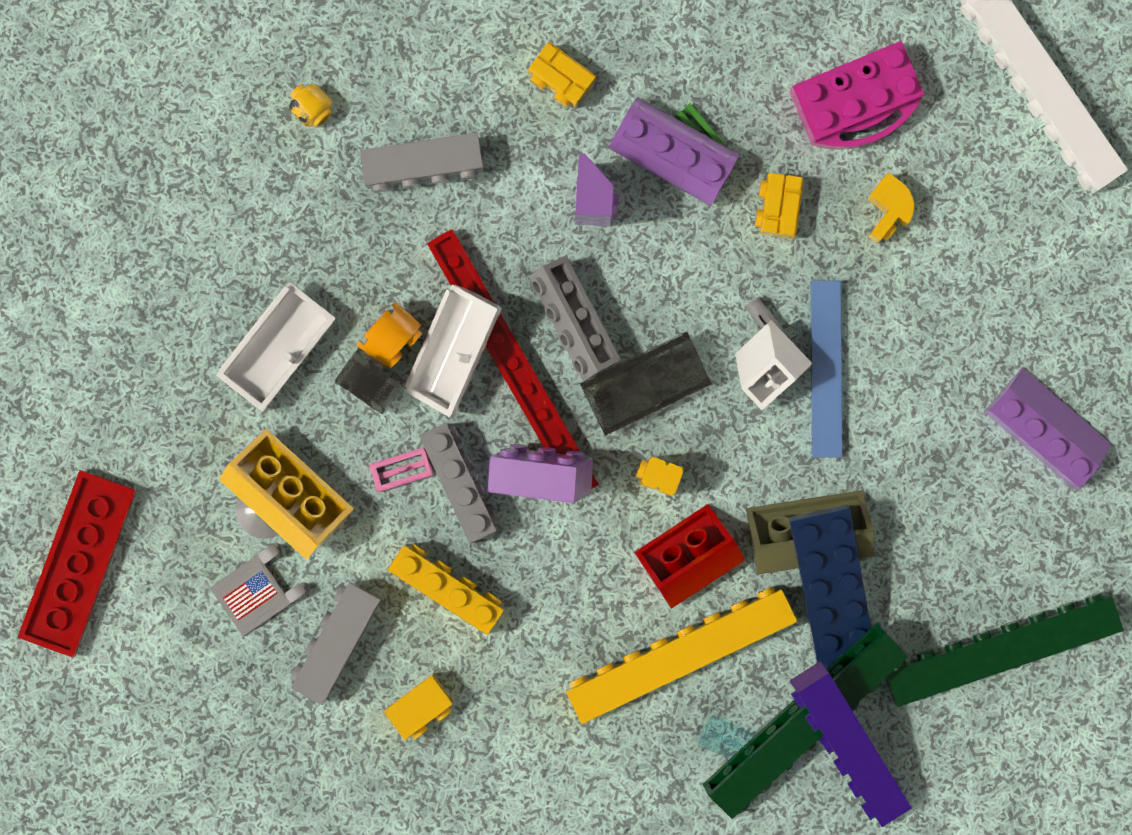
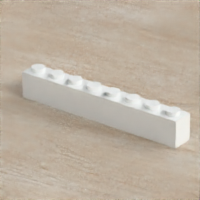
(1046, 91)

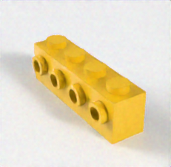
(446, 589)

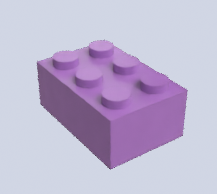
(540, 473)

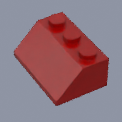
(689, 556)

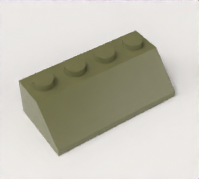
(772, 534)

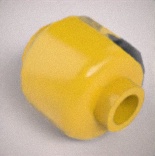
(310, 105)

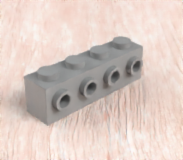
(422, 161)
(574, 318)
(455, 476)
(336, 642)

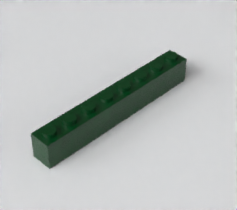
(1005, 649)
(790, 734)

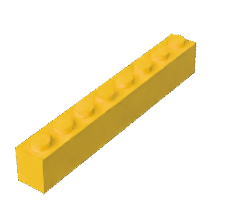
(680, 655)

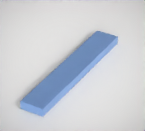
(826, 369)

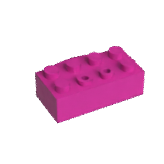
(858, 98)

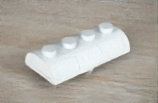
(275, 346)
(452, 349)

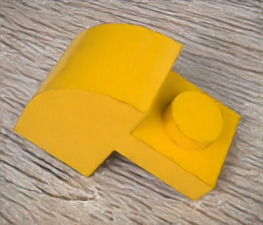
(896, 203)

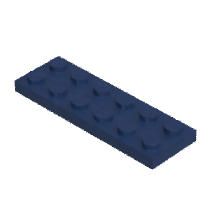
(830, 581)

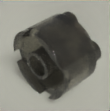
(370, 381)

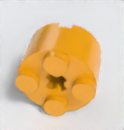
(390, 334)

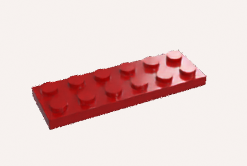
(77, 563)

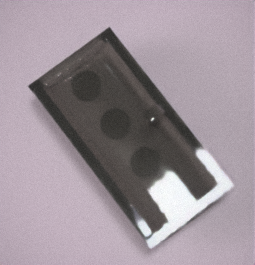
(645, 383)

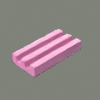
(377, 477)

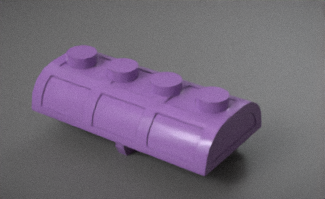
(673, 151)

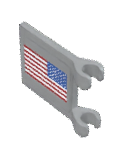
(252, 592)

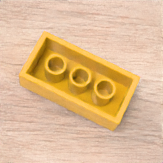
(286, 493)

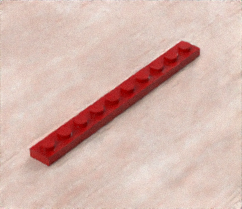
(506, 351)

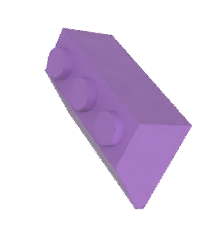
(594, 196)

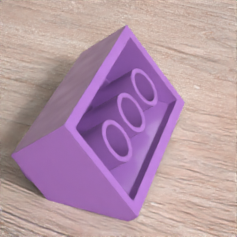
(1048, 429)

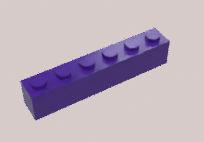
(850, 744)

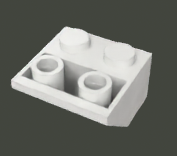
(769, 364)

